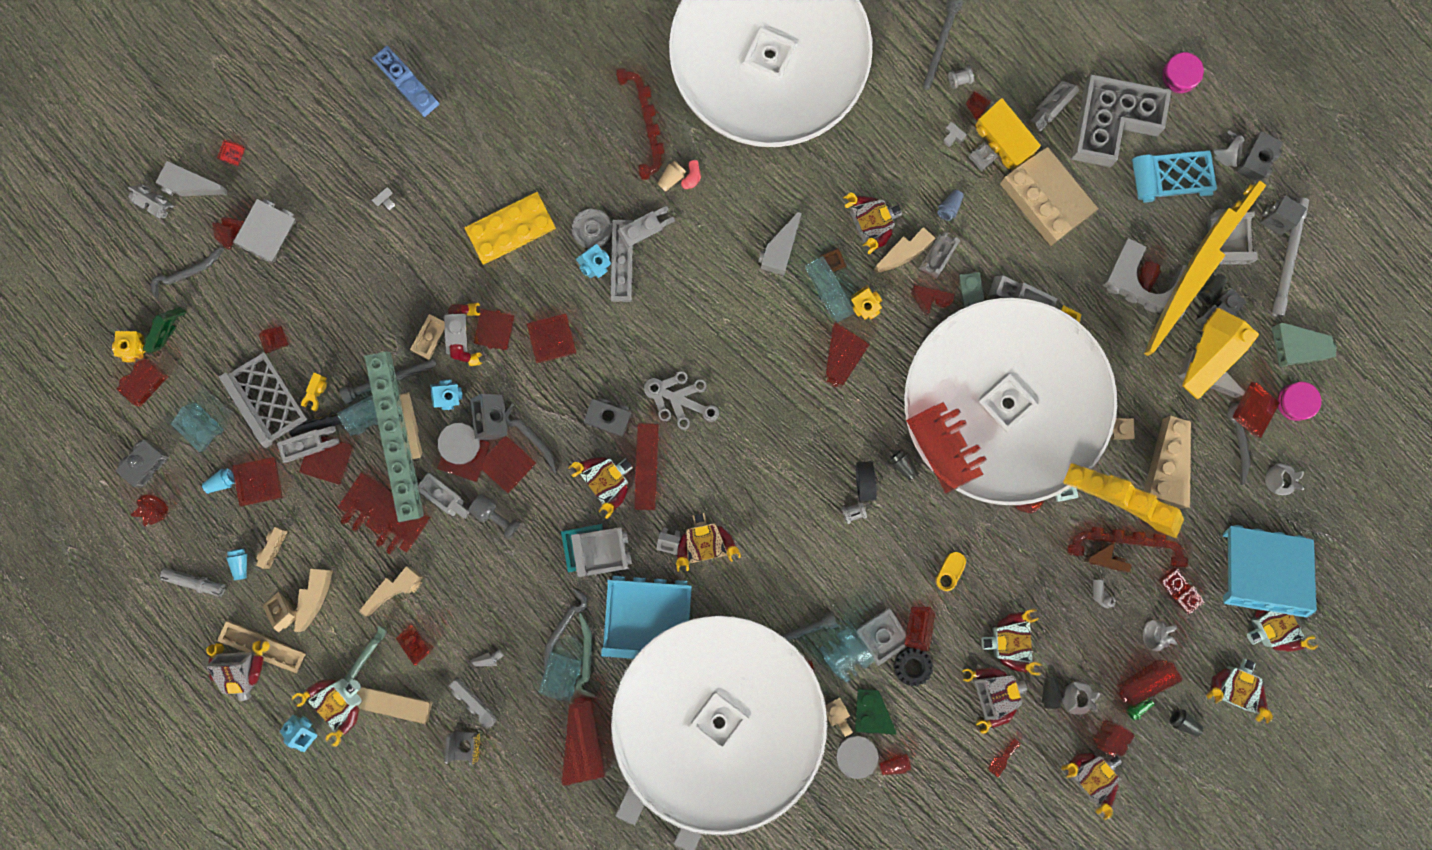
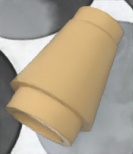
(671, 176)

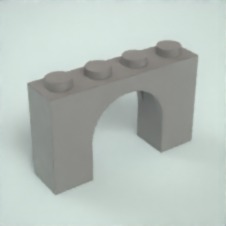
(1123, 278)
(631, 809)

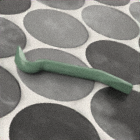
(366, 653)
(586, 668)

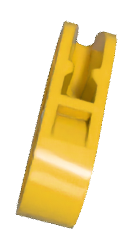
(953, 567)

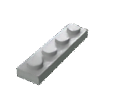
(621, 265)

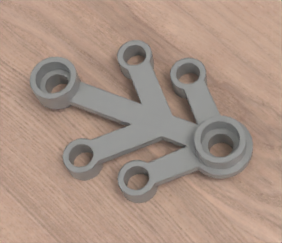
(678, 398)

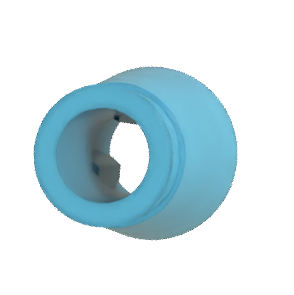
(221, 480)
(238, 563)

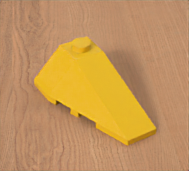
(1220, 347)

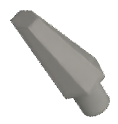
(487, 659)

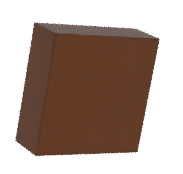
(834, 260)

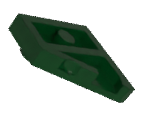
(162, 329)
(872, 713)

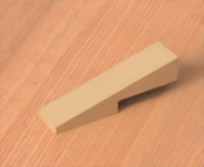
(277, 654)
(395, 705)

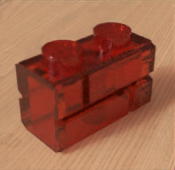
(141, 382)
(1113, 739)

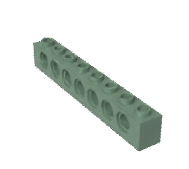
(394, 436)

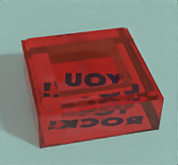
(231, 153)

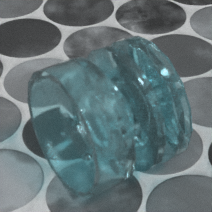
(846, 654)

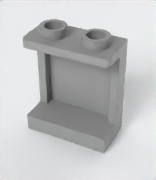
(265, 230)
(1239, 243)
(601, 551)

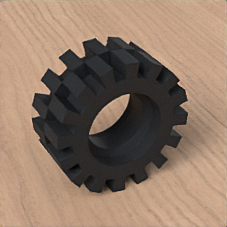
(922, 676)

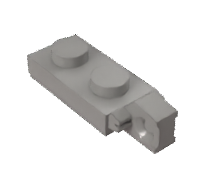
(1053, 104)
(442, 496)

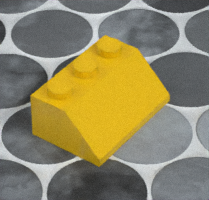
(1007, 135)

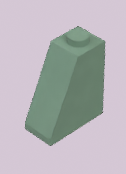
(1301, 345)

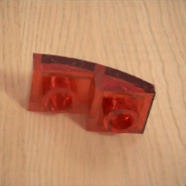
(1181, 591)

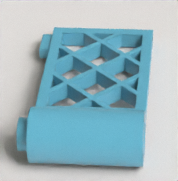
(1148, 175)

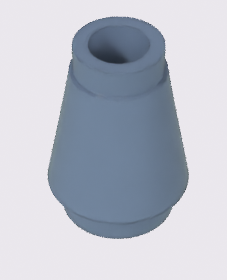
(950, 206)

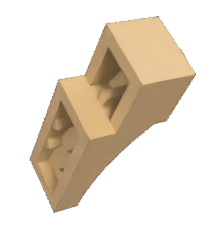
(406, 582)

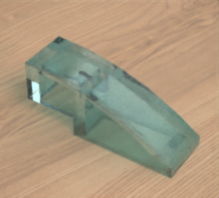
(829, 289)

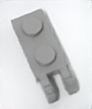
(643, 227)
(306, 444)
(474, 704)

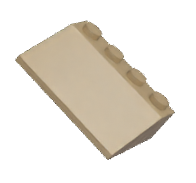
(1048, 196)

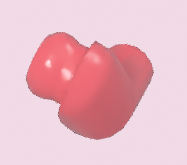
(693, 177)

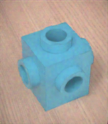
(593, 262)
(439, 390)
(298, 733)

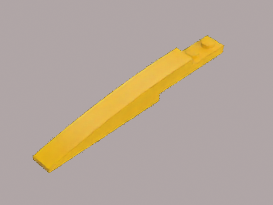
(1202, 265)

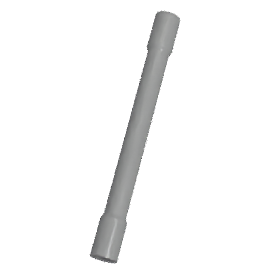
(1282, 295)

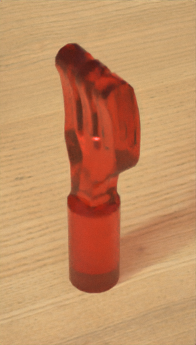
(1000, 762)

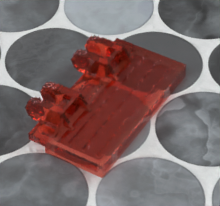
(944, 448)
(379, 505)

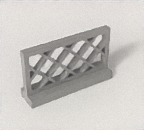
(250, 412)

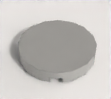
(592, 228)
(458, 443)
(857, 757)

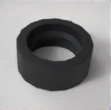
(866, 481)

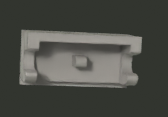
(939, 255)

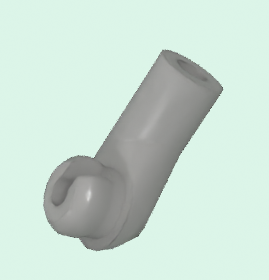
(1100, 596)

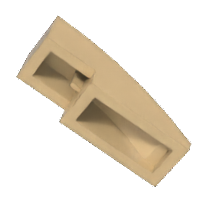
(905, 251)
(411, 425)
(311, 599)

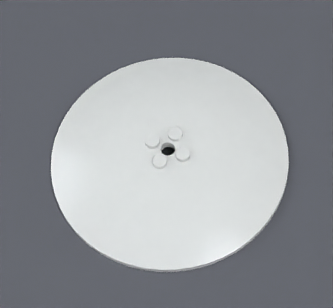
(776, 101)
(1048, 369)
(730, 774)

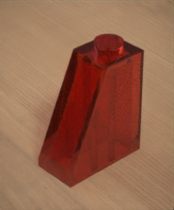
(843, 355)
(1149, 682)

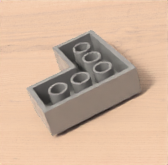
(1110, 108)

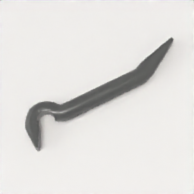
(184, 273)
(531, 436)
(1241, 436)
(563, 624)

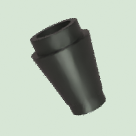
(1212, 289)
(904, 464)
(1051, 694)
(1185, 722)

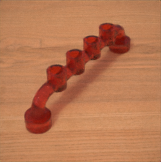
(648, 112)
(1137, 539)

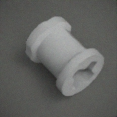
(961, 77)
(854, 512)

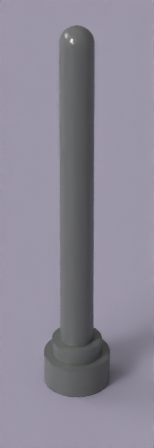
(953, 8)
(349, 393)
(827, 621)

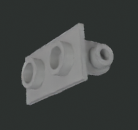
(142, 195)

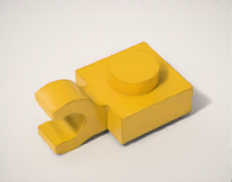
(316, 386)

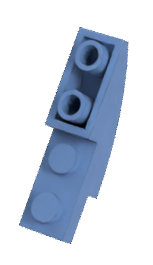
(405, 81)

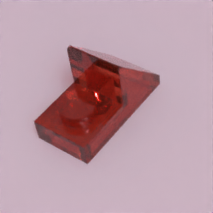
(925, 297)
(414, 644)

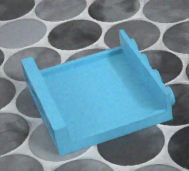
(1270, 571)
(641, 612)

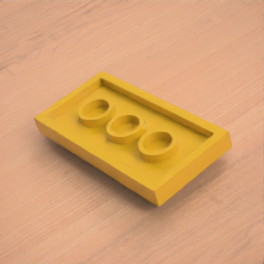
(510, 228)

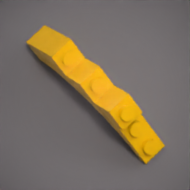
(1122, 493)

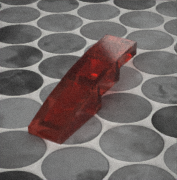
(646, 466)

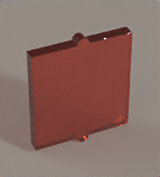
(494, 329)

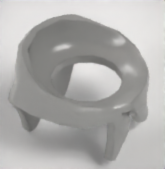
(1233, 154)
(1275, 481)
(1156, 635)
(1069, 698)

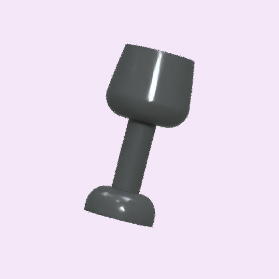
(484, 508)

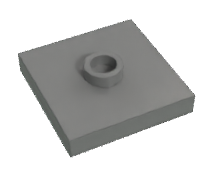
(882, 636)

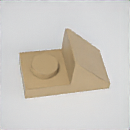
(280, 612)

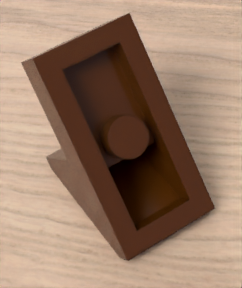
(1103, 558)

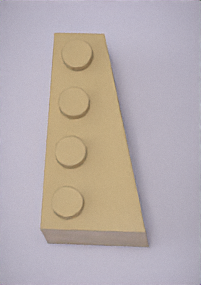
(1171, 464)

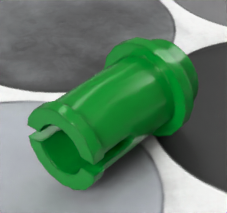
(1137, 710)

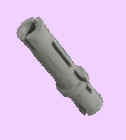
(202, 584)

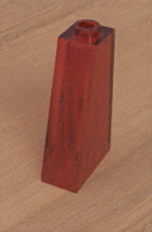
(582, 748)

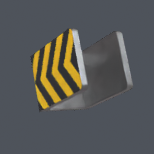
(453, 751)

